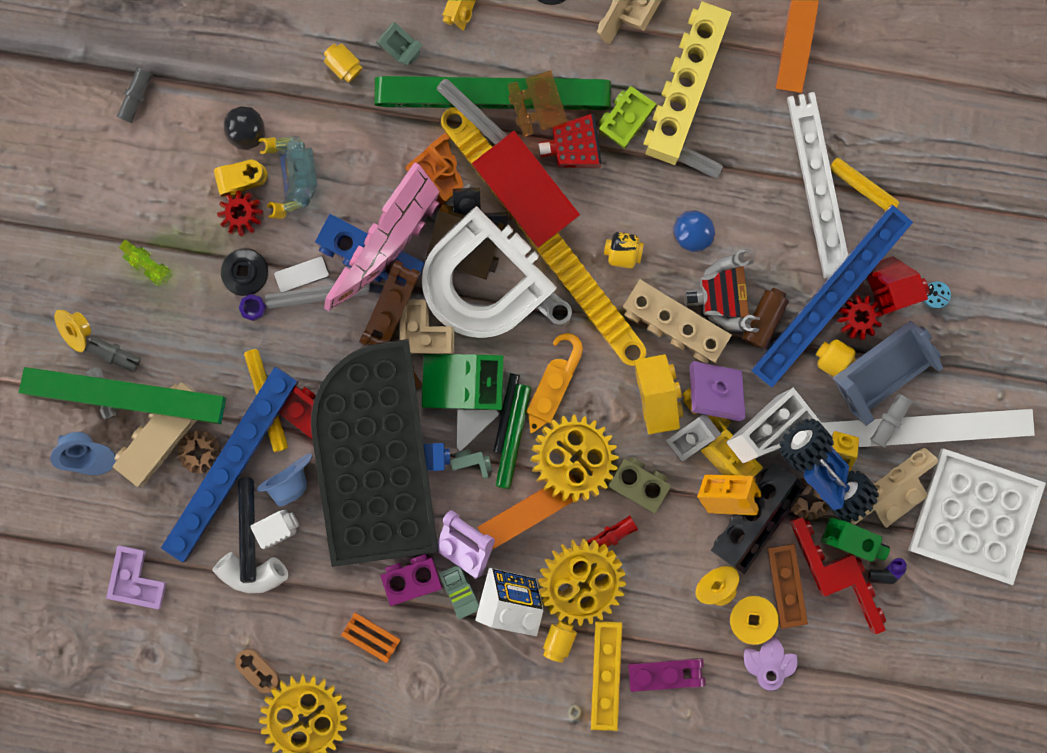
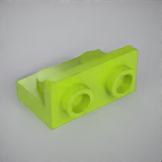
(627, 117)

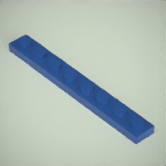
(832, 295)
(229, 464)

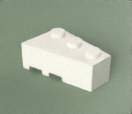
(768, 427)

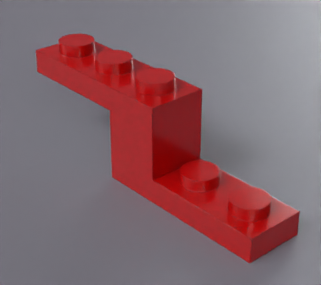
(838, 574)

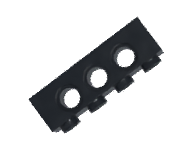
(758, 532)

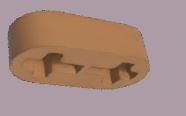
(261, 665)

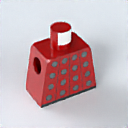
(574, 144)

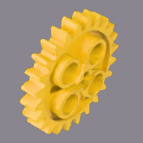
(590, 442)
(601, 592)
(290, 698)

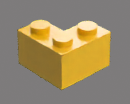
(659, 394)

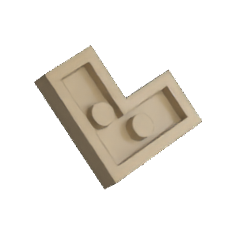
(422, 338)

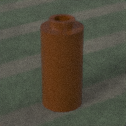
(770, 312)

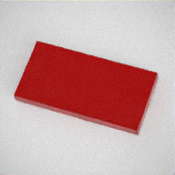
(525, 189)

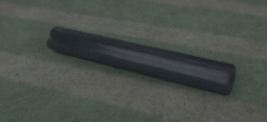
(246, 536)

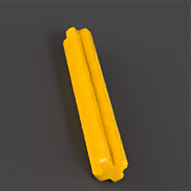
(258, 378)

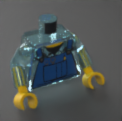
(297, 173)

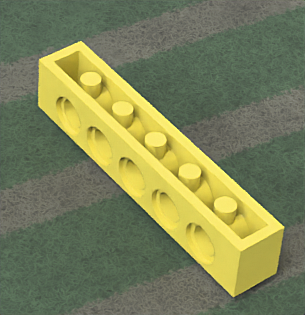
(714, 22)

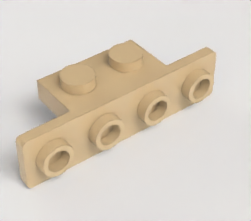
(631, 12)
(901, 488)

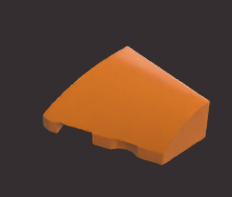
(440, 167)

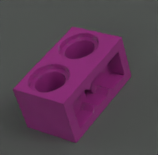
(414, 587)

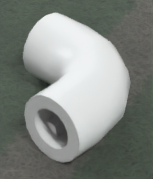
(268, 575)

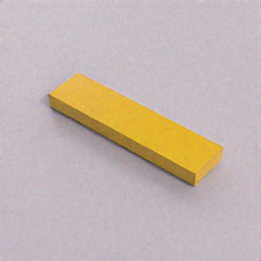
(606, 675)

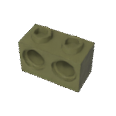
(636, 490)

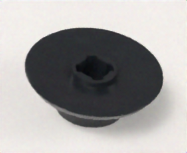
(256, 272)

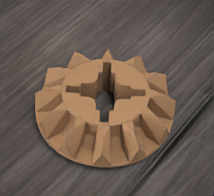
(189, 444)
(816, 509)

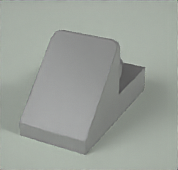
(693, 436)

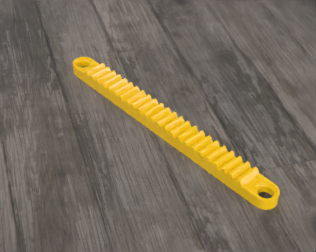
(558, 256)

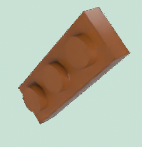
(787, 586)

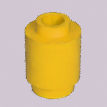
(342, 62)
(559, 641)

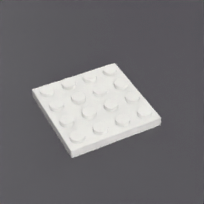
(977, 516)

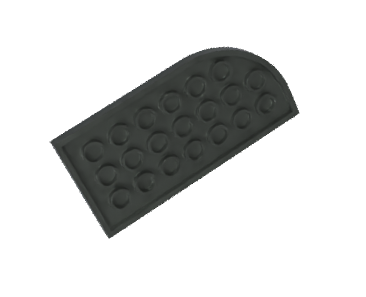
(372, 458)

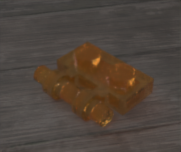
(545, 100)

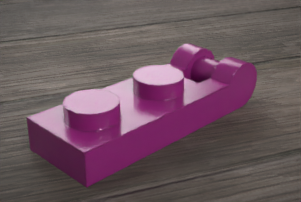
(665, 674)

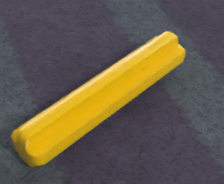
(862, 184)

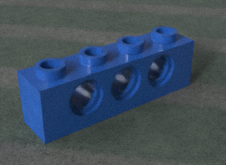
(336, 229)

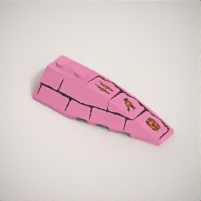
(400, 221)

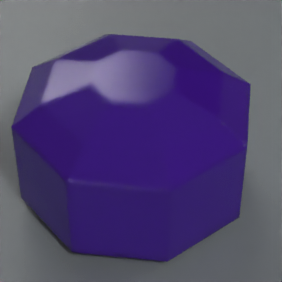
(252, 307)

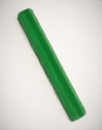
(513, 436)

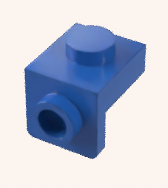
(436, 456)

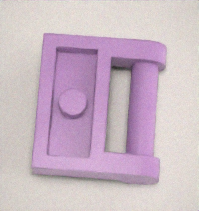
(462, 550)

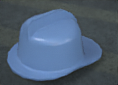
(79, 454)
(288, 484)

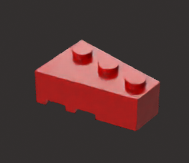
(896, 285)

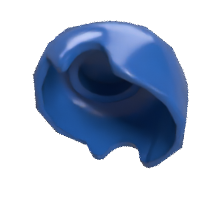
(694, 230)

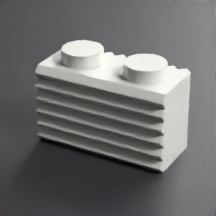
(275, 528)

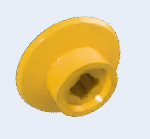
(73, 329)
(718, 586)
(766, 624)

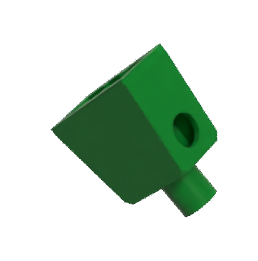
(854, 540)

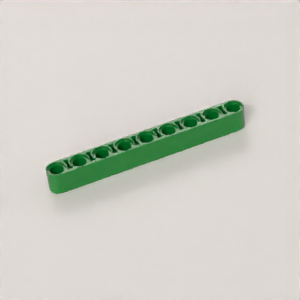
(485, 92)

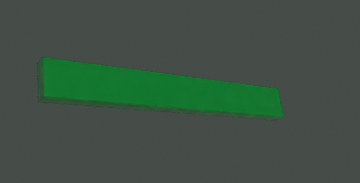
(123, 395)

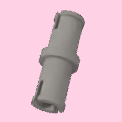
(891, 420)

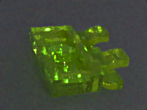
(140, 257)

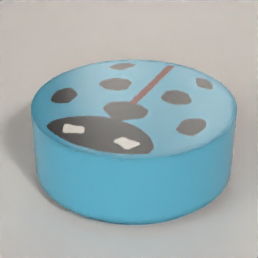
(938, 295)

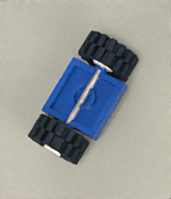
(811, 452)

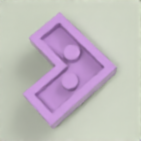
(128, 585)

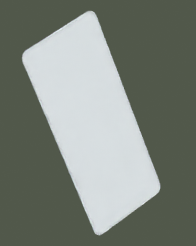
(301, 274)

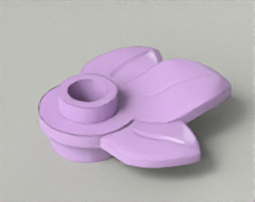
(770, 659)

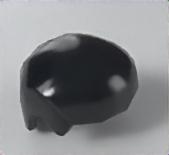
(244, 127)

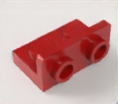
(299, 409)

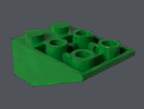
(463, 381)

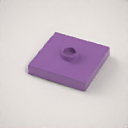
(717, 391)

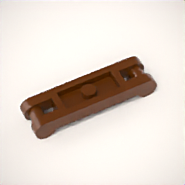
(390, 304)

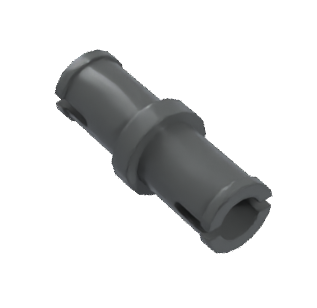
(134, 95)
(112, 354)

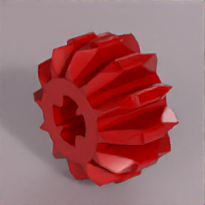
(238, 204)
(861, 327)

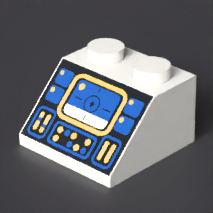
(510, 602)

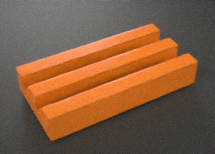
(351, 626)

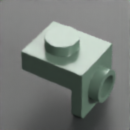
(399, 44)
(466, 459)

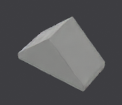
(471, 424)

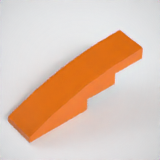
(796, 45)
(524, 515)

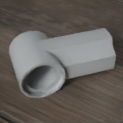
(550, 304)

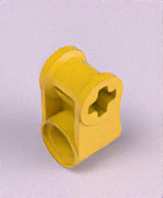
(236, 177)

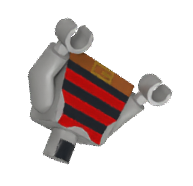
(724, 294)

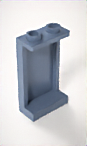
(886, 369)

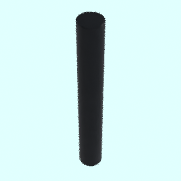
(505, 414)

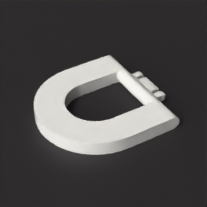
(491, 319)

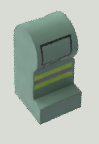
(459, 591)

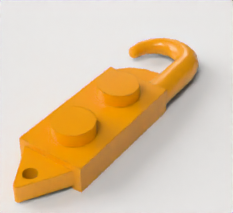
(554, 384)

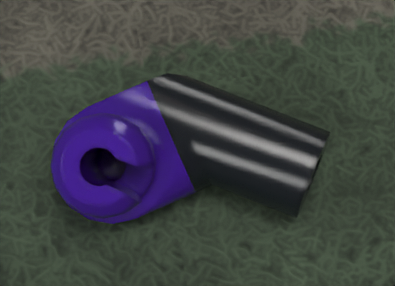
(890, 574)

